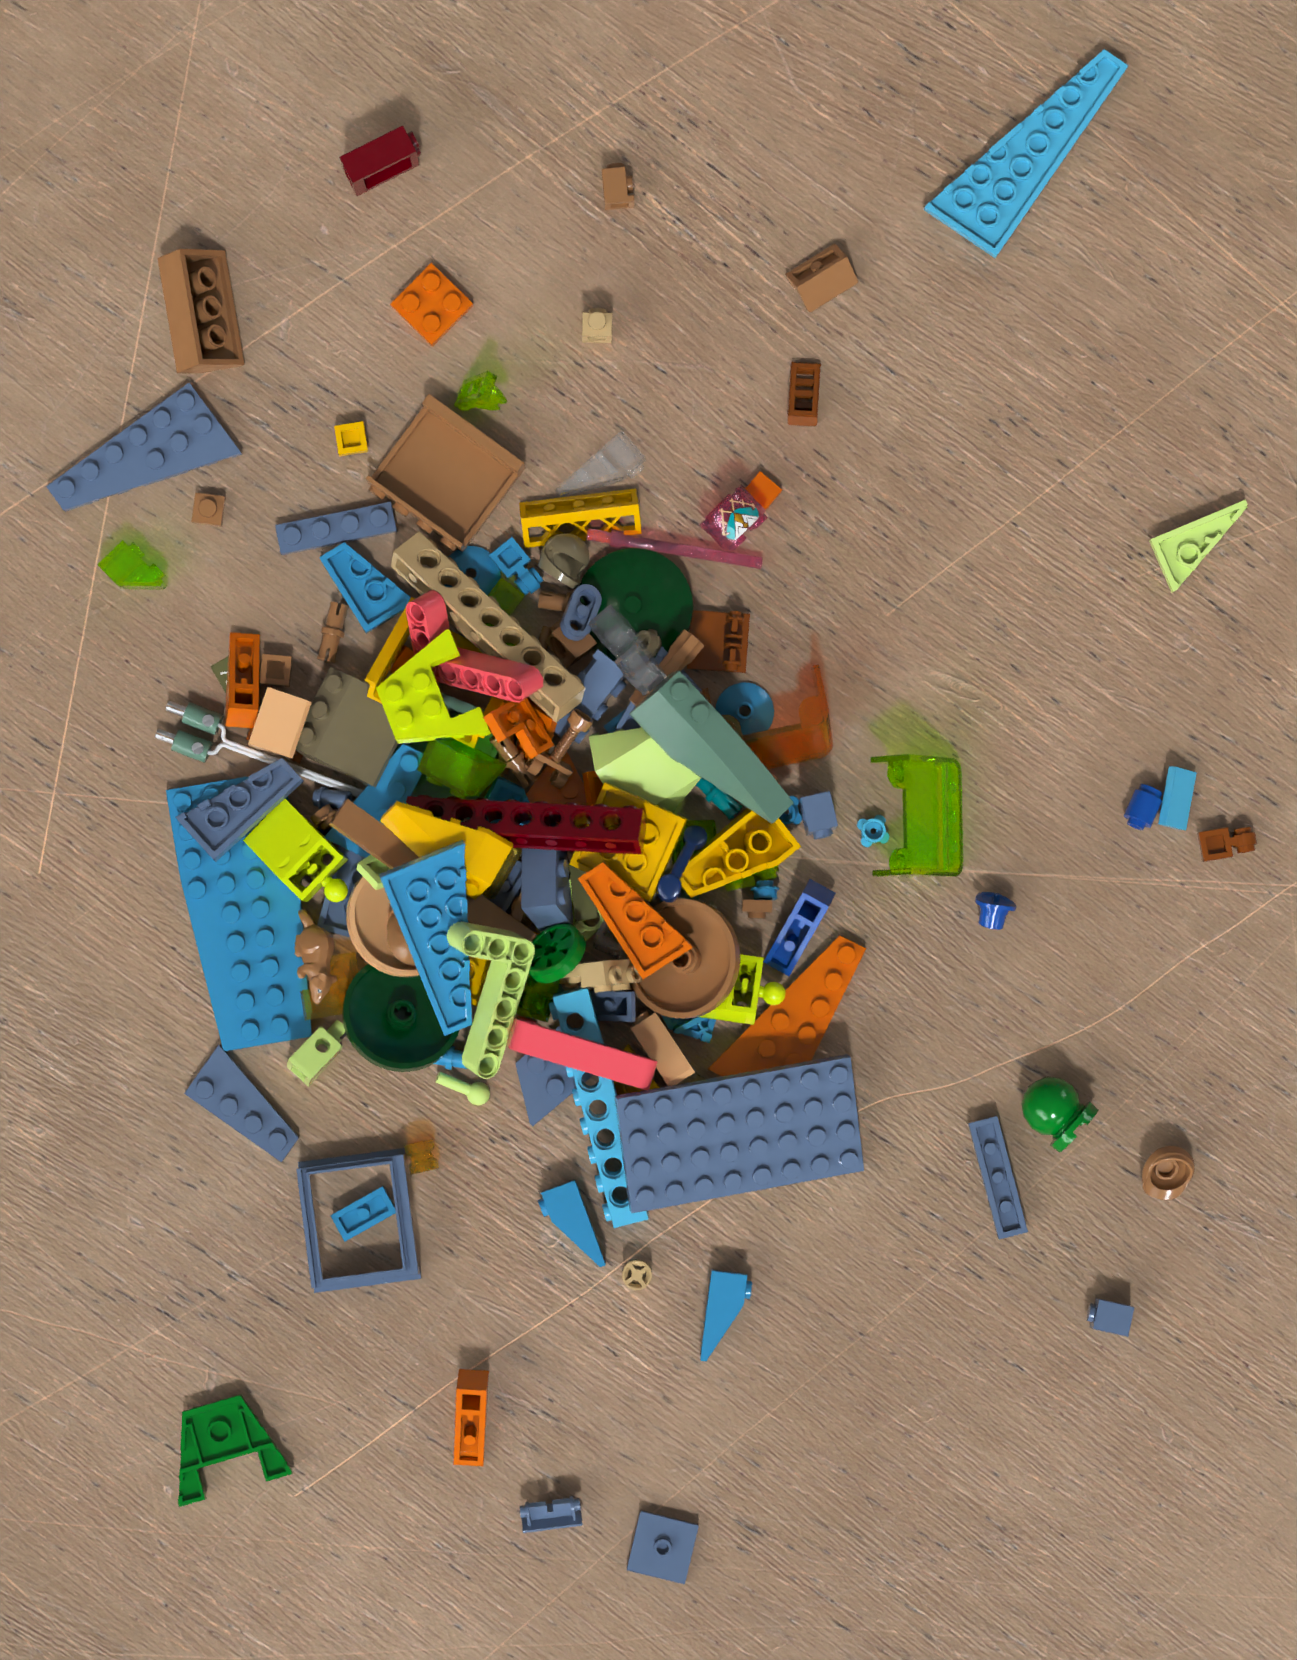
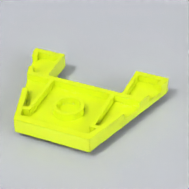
(416, 703)

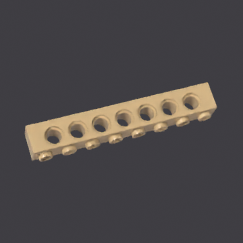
(470, 621)

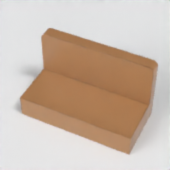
(822, 277)

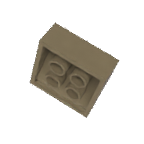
(347, 729)

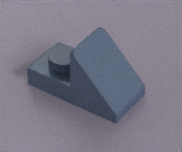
(614, 1005)

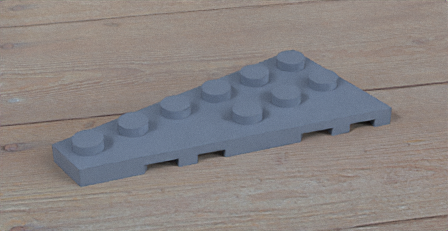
(156, 447)

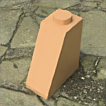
(662, 1048)

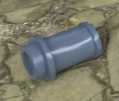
(335, 798)

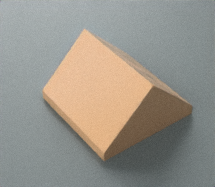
(279, 723)

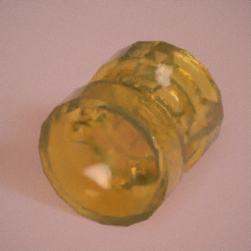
(421, 1156)

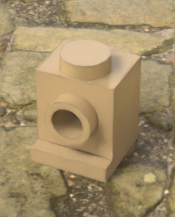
(597, 326)

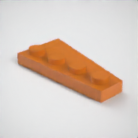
(636, 925)

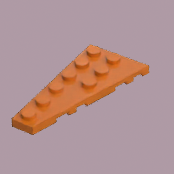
(796, 1026)

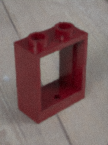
(381, 160)

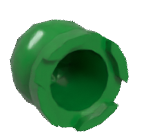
(1054, 1109)

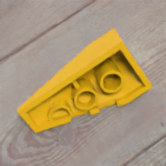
(425, 834)
(738, 851)

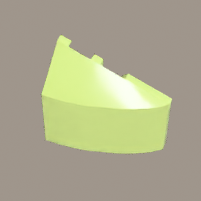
(641, 767)

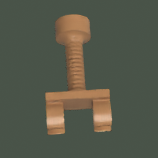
(578, 722)

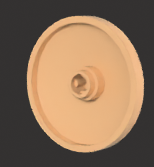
(367, 927)

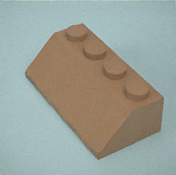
(200, 310)

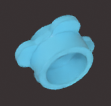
(876, 823)

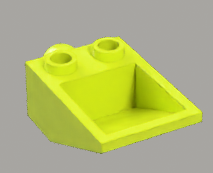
(296, 850)
(747, 994)

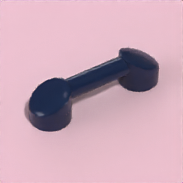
(670, 885)

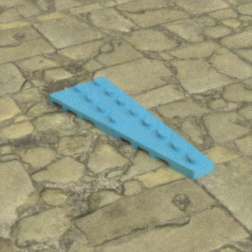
(1006, 181)

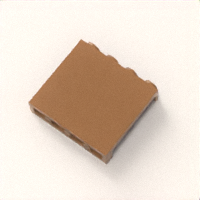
(446, 475)

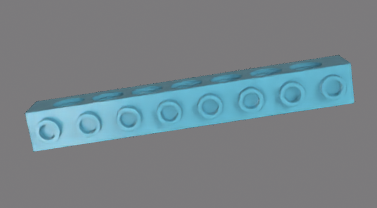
(580, 1002)

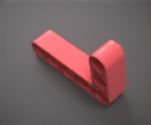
(472, 669)
(581, 1054)

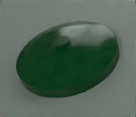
(645, 591)
(393, 1021)

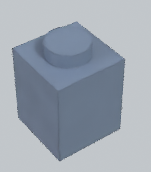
(1110, 1316)

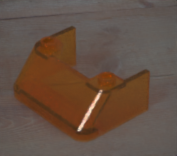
(795, 742)

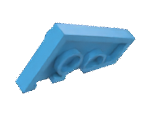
(364, 588)

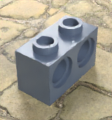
(818, 815)

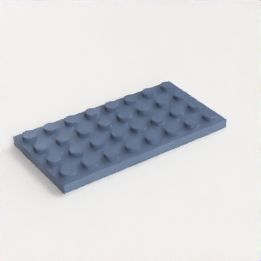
(739, 1133)

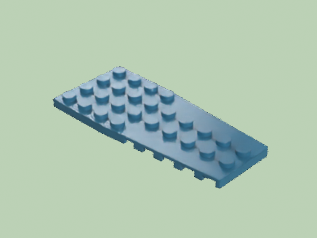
(243, 933)

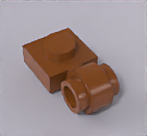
(1218, 844)

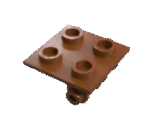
(724, 640)

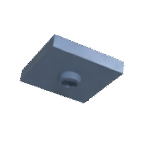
(662, 1547)

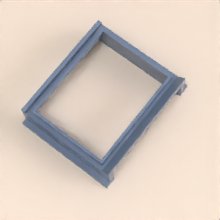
(396, 1159)

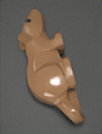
(316, 949)

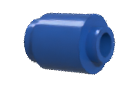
(1143, 807)

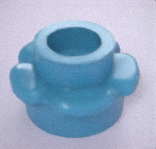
(765, 890)

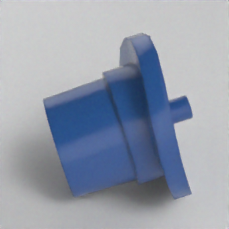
(993, 909)

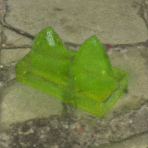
(480, 393)

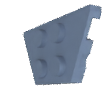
(544, 1085)

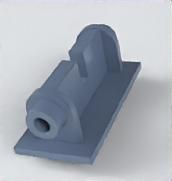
(544, 1516)

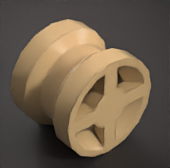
(639, 1278)

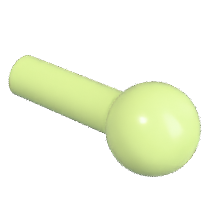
(477, 1092)

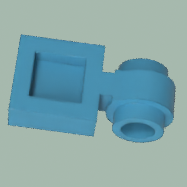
(511, 561)

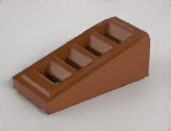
(804, 412)

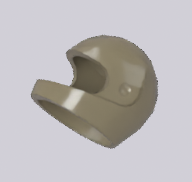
(565, 558)

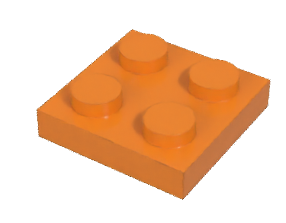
(431, 304)

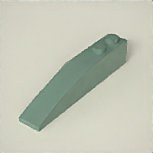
(706, 744)

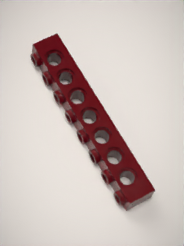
(537, 833)

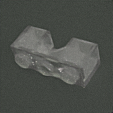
(630, 651)

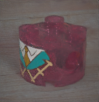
(733, 517)

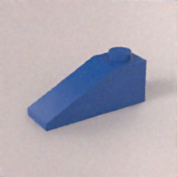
(799, 927)

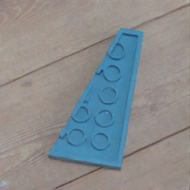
(427, 901)

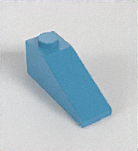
(571, 1217)
(724, 1303)

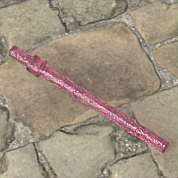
(617, 539)

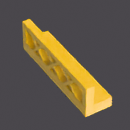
(583, 508)

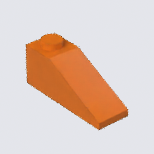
(242, 680)
(470, 1417)

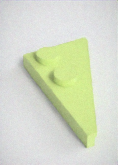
(1186, 546)

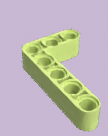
(493, 1021)

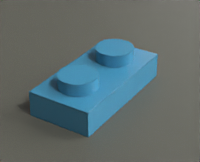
(363, 1213)

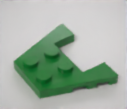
(219, 1434)

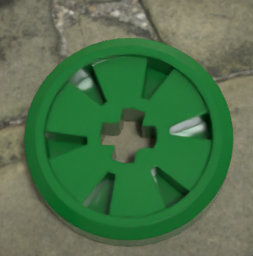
(556, 952)

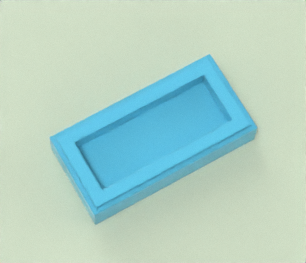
(1177, 798)

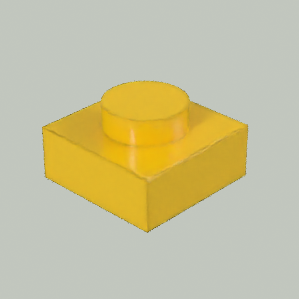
(351, 438)

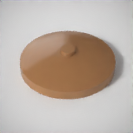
(702, 975)

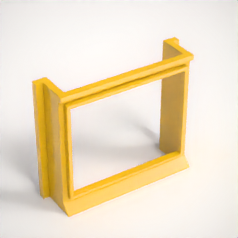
(389, 654)

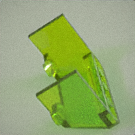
(929, 816)

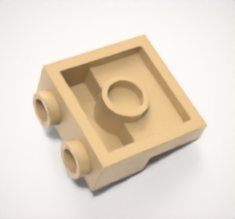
(605, 975)

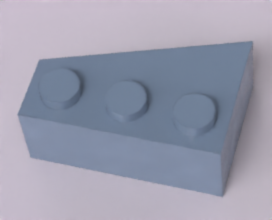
(601, 681)
(546, 887)

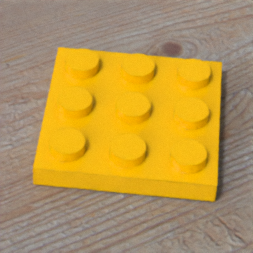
(661, 838)

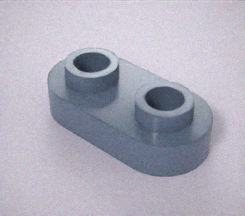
(579, 614)

